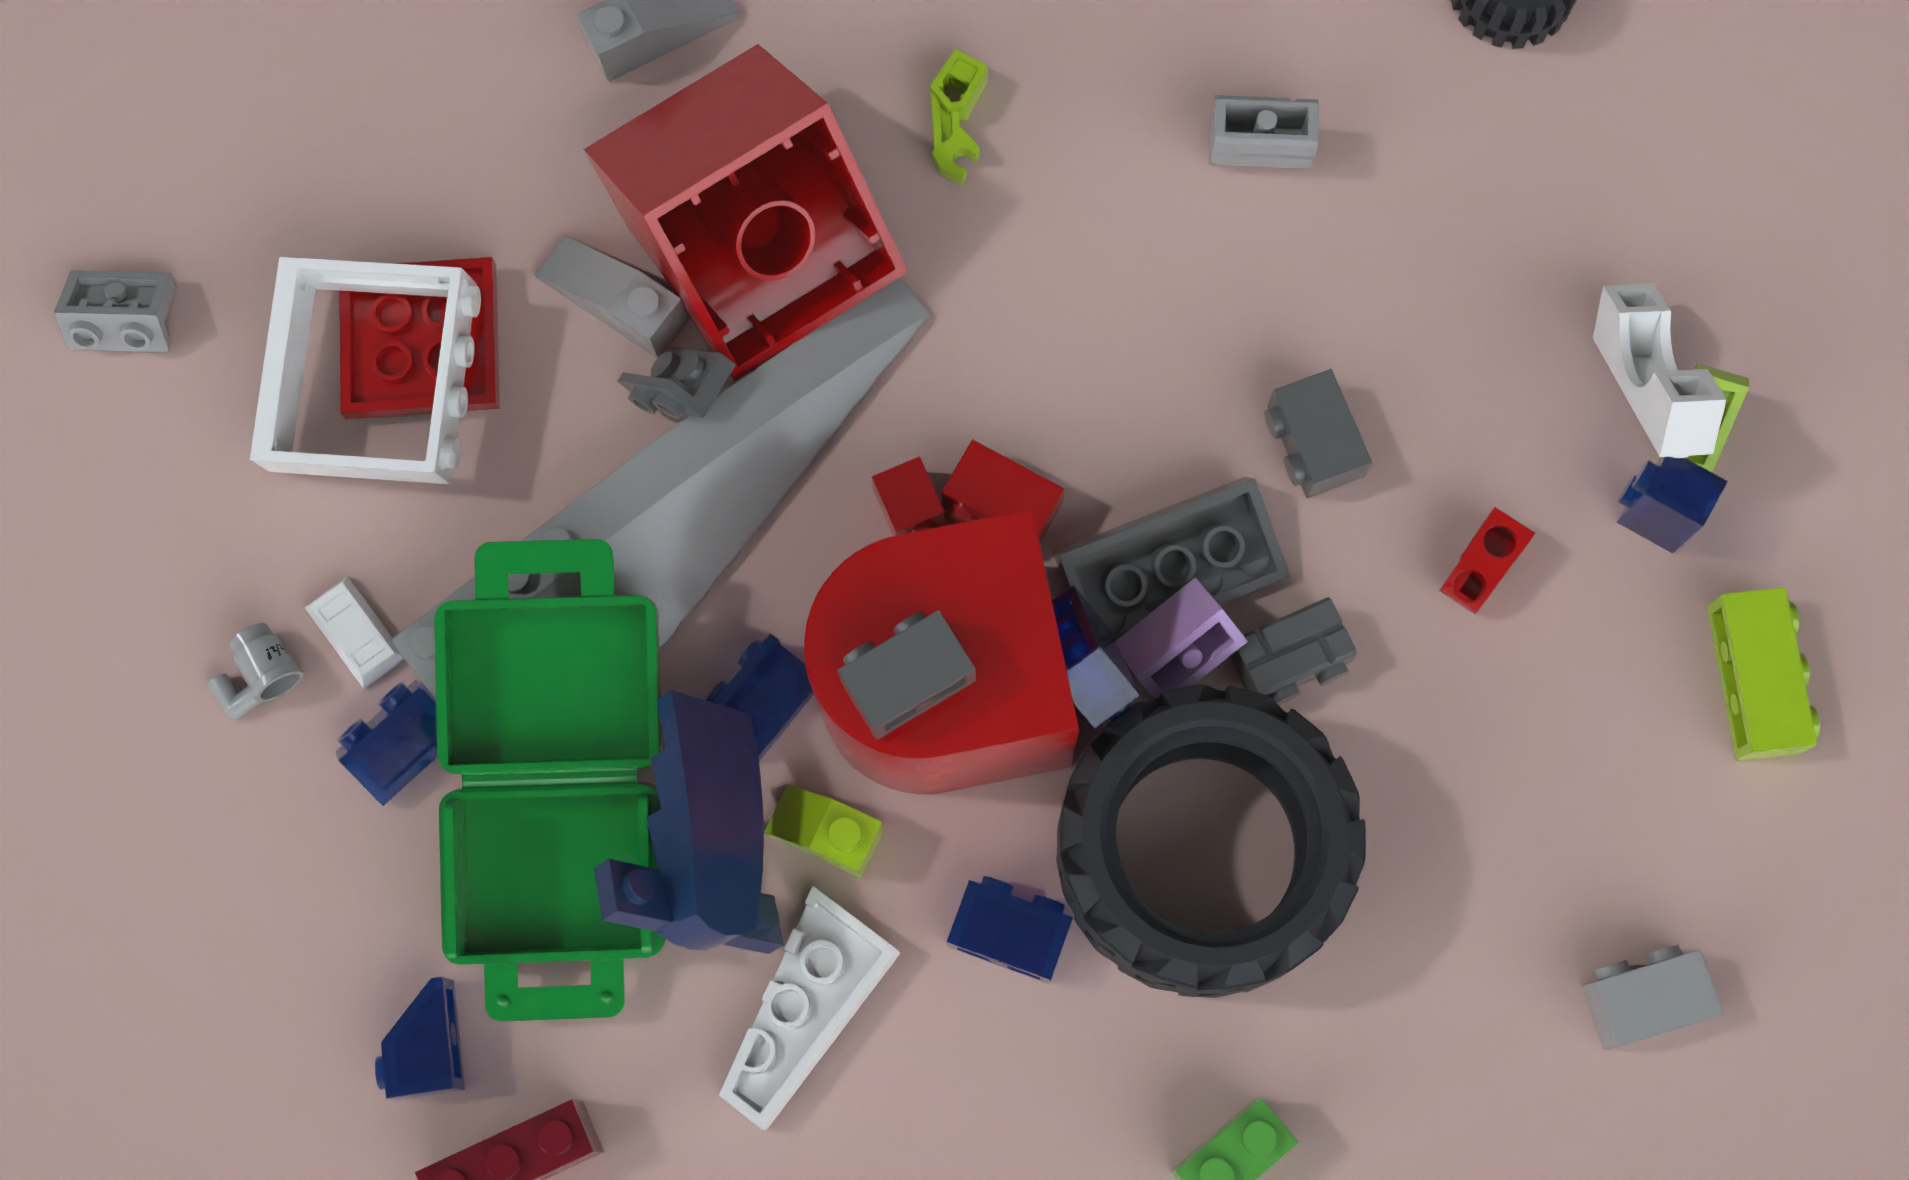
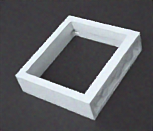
(287, 355)

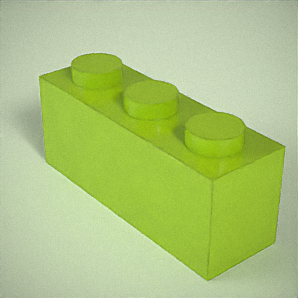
(1763, 674)

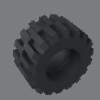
(1514, 19)

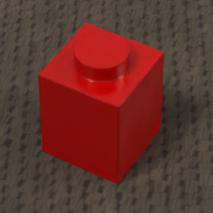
(908, 498)

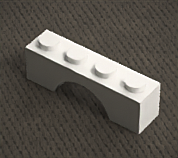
(1673, 405)

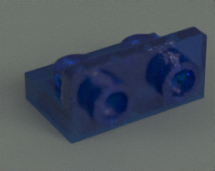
(769, 687)
(393, 743)

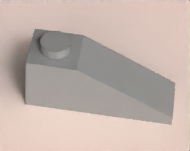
(638, 31)
(615, 294)

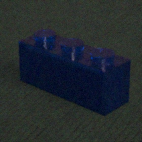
(1093, 661)

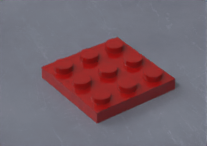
(395, 344)

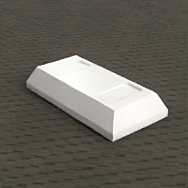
(355, 632)

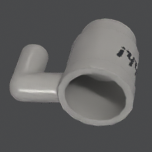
(264, 666)

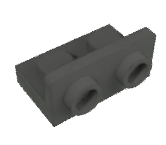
(679, 382)

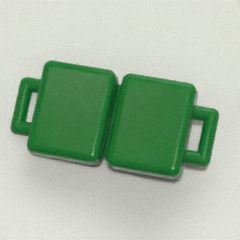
(547, 725)

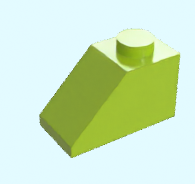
(825, 829)

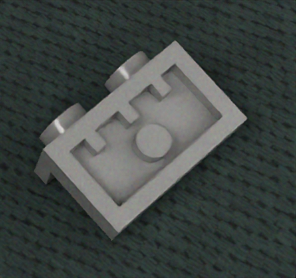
(115, 310)

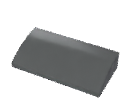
(1139, 565)

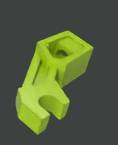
(950, 140)

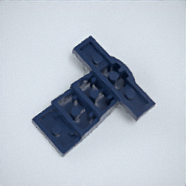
(702, 837)

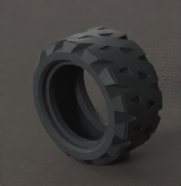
(1277, 750)

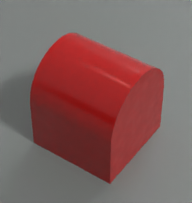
(999, 605)

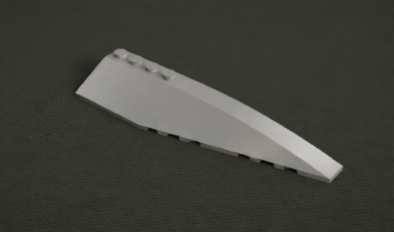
(711, 481)

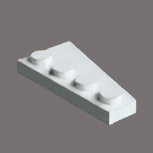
(816, 991)

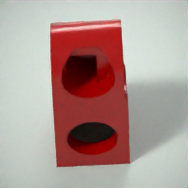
(1486, 560)

